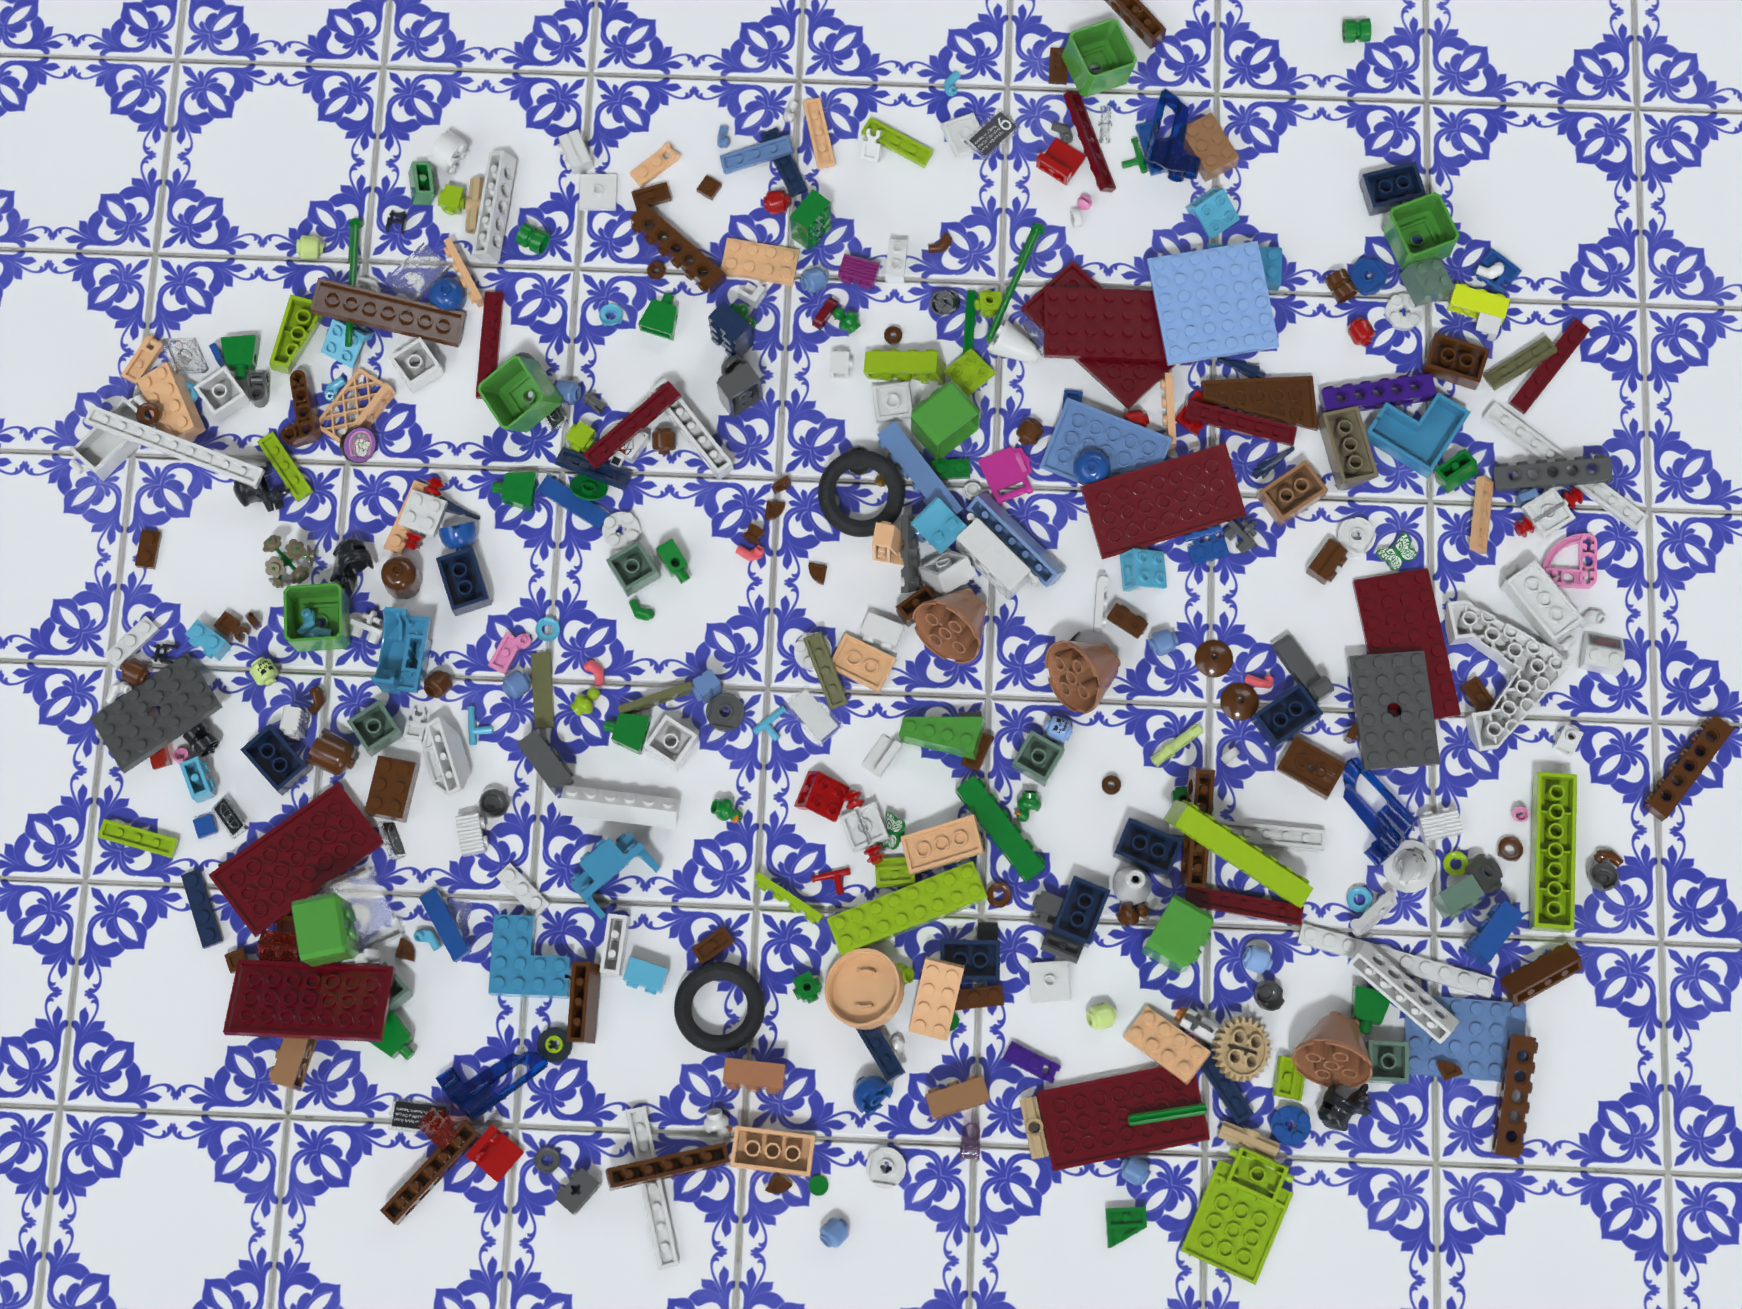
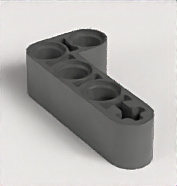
(1302, 669)

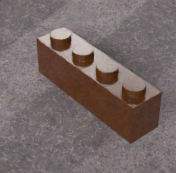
(1541, 974)
(583, 1003)

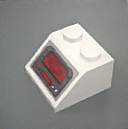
(1602, 654)

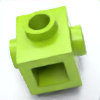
(988, 303)

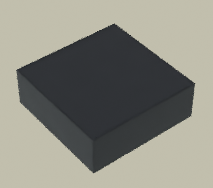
(987, 931)

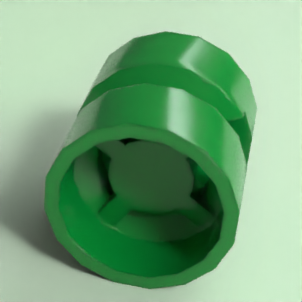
(1356, 30)
(531, 237)

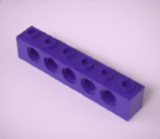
(1423, 381)

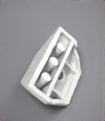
(445, 757)

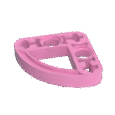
(1577, 574)

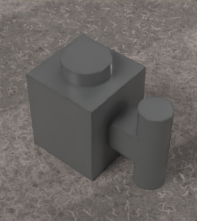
(1048, 906)

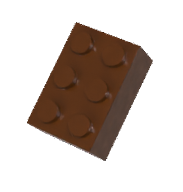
(1455, 361)
(392, 789)

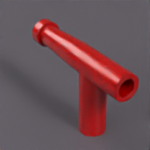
(836, 875)

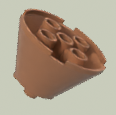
(952, 625)
(1080, 673)
(1334, 1053)

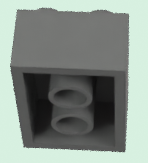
(739, 389)
(546, 761)

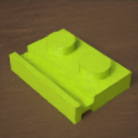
(893, 873)
(1288, 1081)

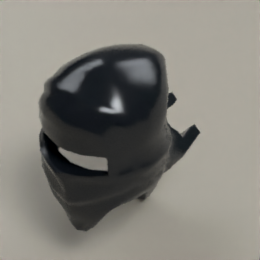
(247, 494)
(351, 560)
(1337, 1110)

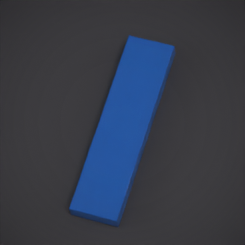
(565, 498)
(445, 924)

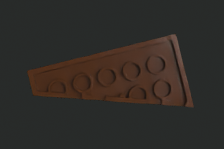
(1276, 398)

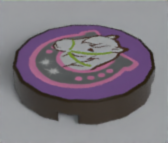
(358, 444)

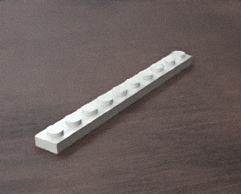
(174, 446)
(1544, 450)
(1407, 963)

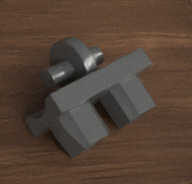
(1234, 530)

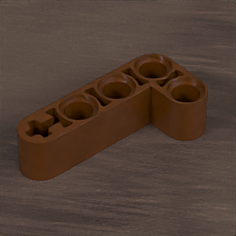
(302, 386)

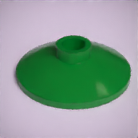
(588, 488)

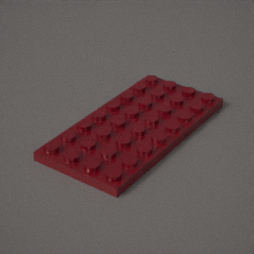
(1101, 324)
(1123, 379)
(1163, 501)
(1402, 616)
(296, 859)
(309, 1001)
(1091, 1124)

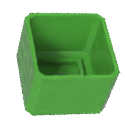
(1102, 46)
(1421, 218)
(507, 392)
(944, 420)
(327, 602)
(325, 929)
(1179, 935)

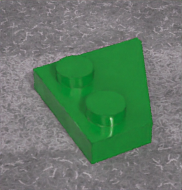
(1124, 1223)

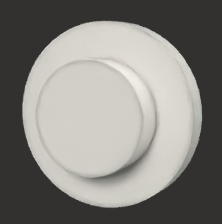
(971, 490)

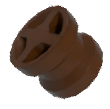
(753, 534)

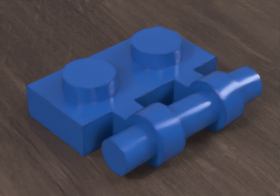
(1510, 272)
(1206, 551)

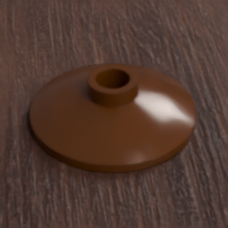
(1211, 667)
(1236, 710)

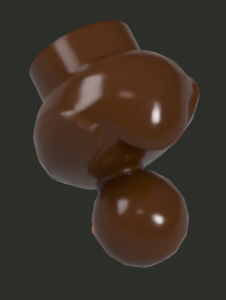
(1130, 916)

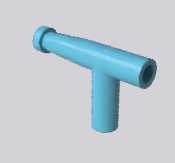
(765, 724)
(473, 730)

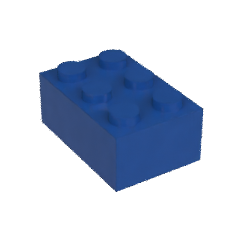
(1492, 932)

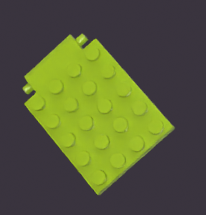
(1240, 1214)

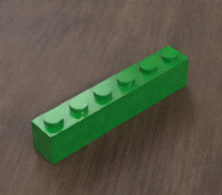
(1000, 829)

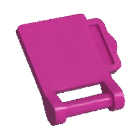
(1005, 470)

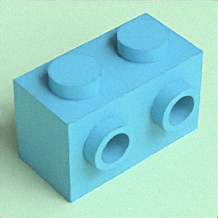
(208, 640)
(197, 779)
(645, 975)

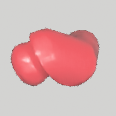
(750, 555)
(1257, 682)

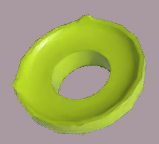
(1455, 855)

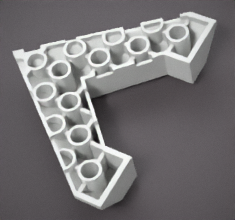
(1533, 668)

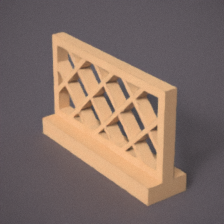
(365, 416)

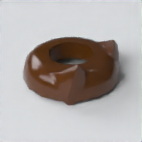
(140, 414)
(1515, 843)
(1006, 891)

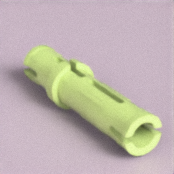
(1178, 743)

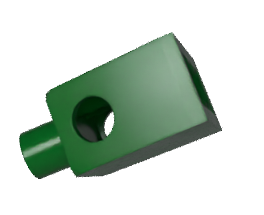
(660, 318)
(240, 354)
(517, 489)
(669, 553)
(629, 731)
(1368, 1007)
(395, 1038)

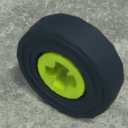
(553, 1055)

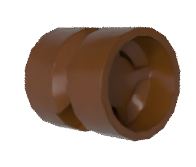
(1340, 285)

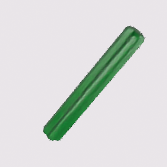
(969, 321)
(1167, 1114)

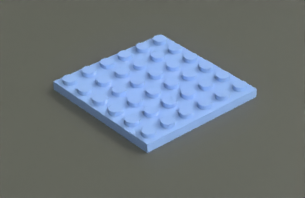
(1212, 303)

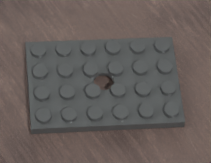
(184, 703)
(1386, 739)

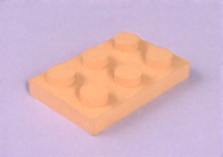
(862, 663)

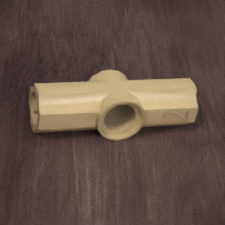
(473, 204)
(1031, 1114)
(1248, 1139)

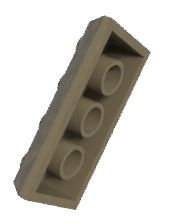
(1347, 447)

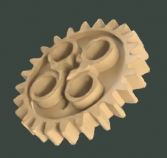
(1237, 1067)

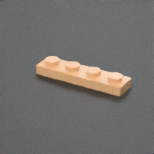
(818, 133)
(459, 266)
(1168, 403)
(1481, 515)
(397, 534)

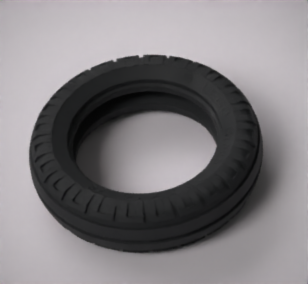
(854, 459)
(704, 975)

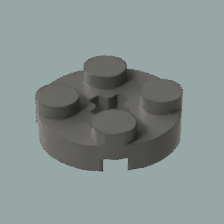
(731, 721)
(1478, 866)

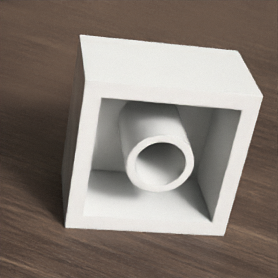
(416, 365)
(222, 394)
(947, 572)
(671, 743)

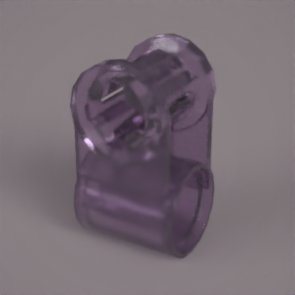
(970, 1144)

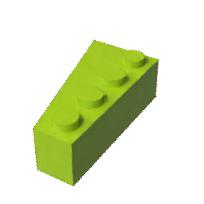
(294, 334)
(905, 365)

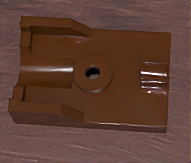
(1326, 767)

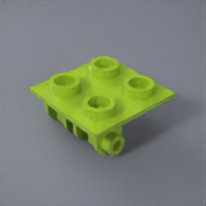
(969, 372)

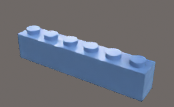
(916, 467)
(1016, 539)

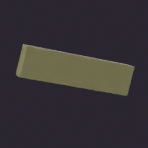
(1520, 363)
(825, 670)
(542, 690)
(656, 699)

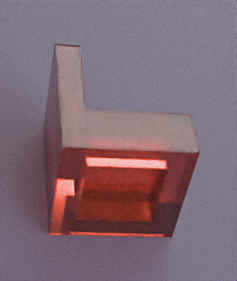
(161, 758)

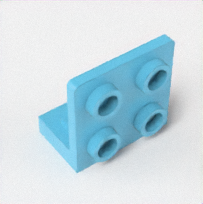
(1214, 211)
(335, 346)
(938, 525)
(1142, 569)

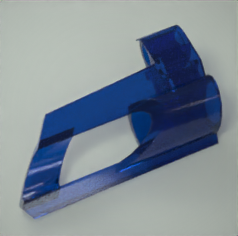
(1167, 153)
(1389, 825)
(477, 1095)

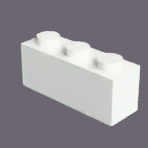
(614, 945)

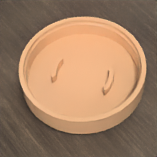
(864, 989)

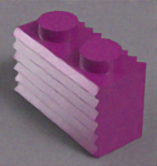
(858, 271)

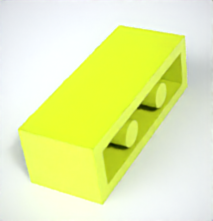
(1472, 301)

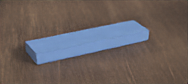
(756, 154)

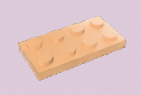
(760, 262)
(942, 844)
(936, 998)
(1167, 1045)

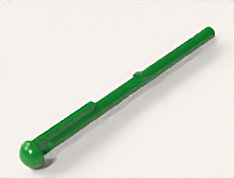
(355, 224)
(1036, 230)

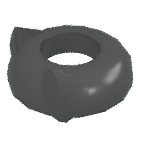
(547, 1151)

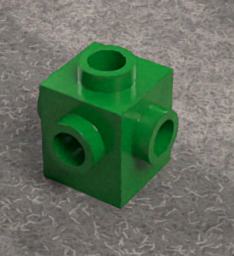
(803, 981)

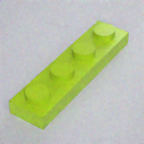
(899, 143)
(285, 467)
(138, 838)
(781, 894)

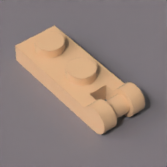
(654, 165)
(142, 359)

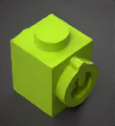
(452, 199)
(581, 437)

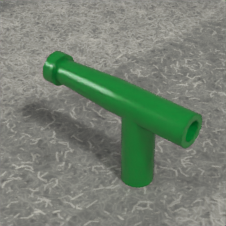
(1139, 160)

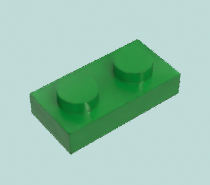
(952, 469)

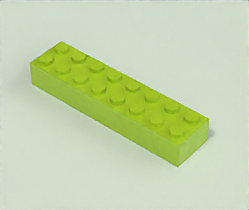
(1239, 852)
(1553, 852)
(907, 908)

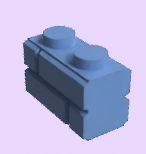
(706, 686)

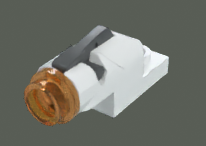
(1198, 1025)

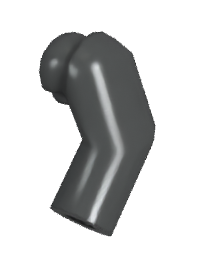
(1064, 131)

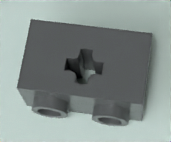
(575, 1202)

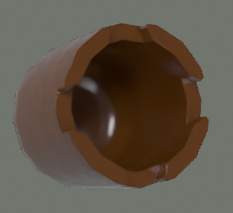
(401, 577)
(332, 753)

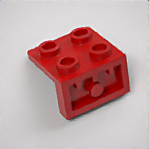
(1060, 161)
(822, 795)
(494, 1153)

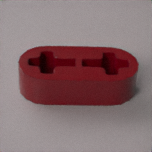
(825, 313)

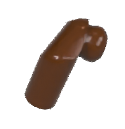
(942, 245)
(318, 700)
(1608, 854)

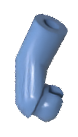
(722, 140)

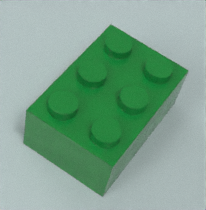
(811, 220)

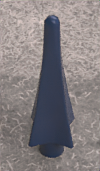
(1249, 371)
(1267, 466)
(455, 509)

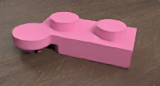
(507, 651)

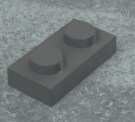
(1061, 947)

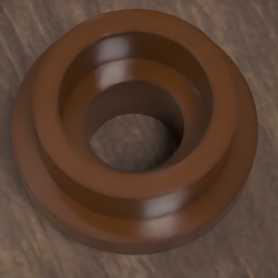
(656, 265)
(893, 330)
(1113, 779)

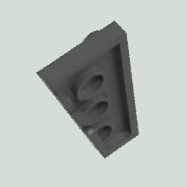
(912, 580)

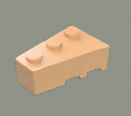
(887, 543)

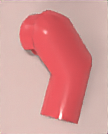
(593, 667)

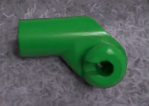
(641, 613)

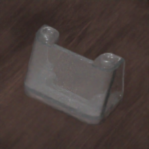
(373, 914)

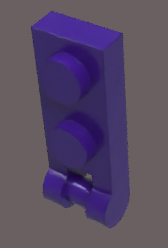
(1031, 1062)

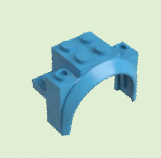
(402, 652)
(606, 863)

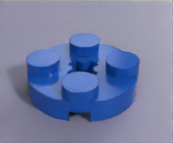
(1368, 266)
(1280, 1130)

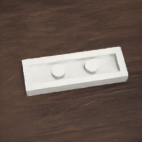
(131, 642)
(523, 890)

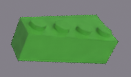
(944, 734)

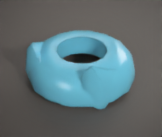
(610, 308)
(547, 621)
(1356, 891)

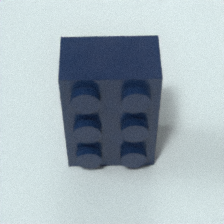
(1391, 187)
(730, 330)
(463, 581)
(1286, 716)
(275, 760)
(1148, 848)
(1081, 911)
(978, 956)

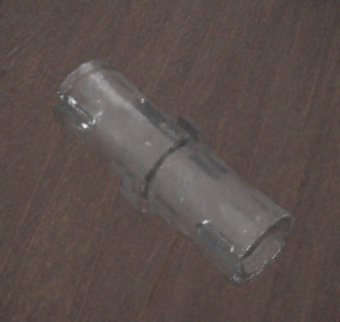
(1105, 124)

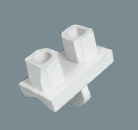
(361, 625)

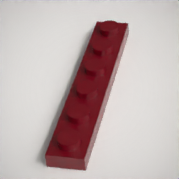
(1089, 141)
(490, 336)
(1549, 367)
(1240, 423)
(632, 425)
(1244, 905)

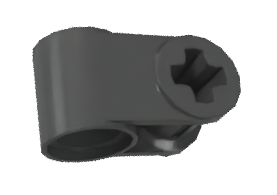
(258, 384)

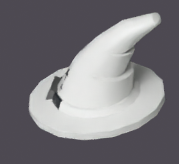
(1410, 867)

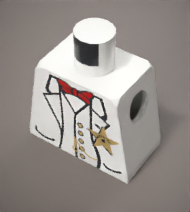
(631, 450)

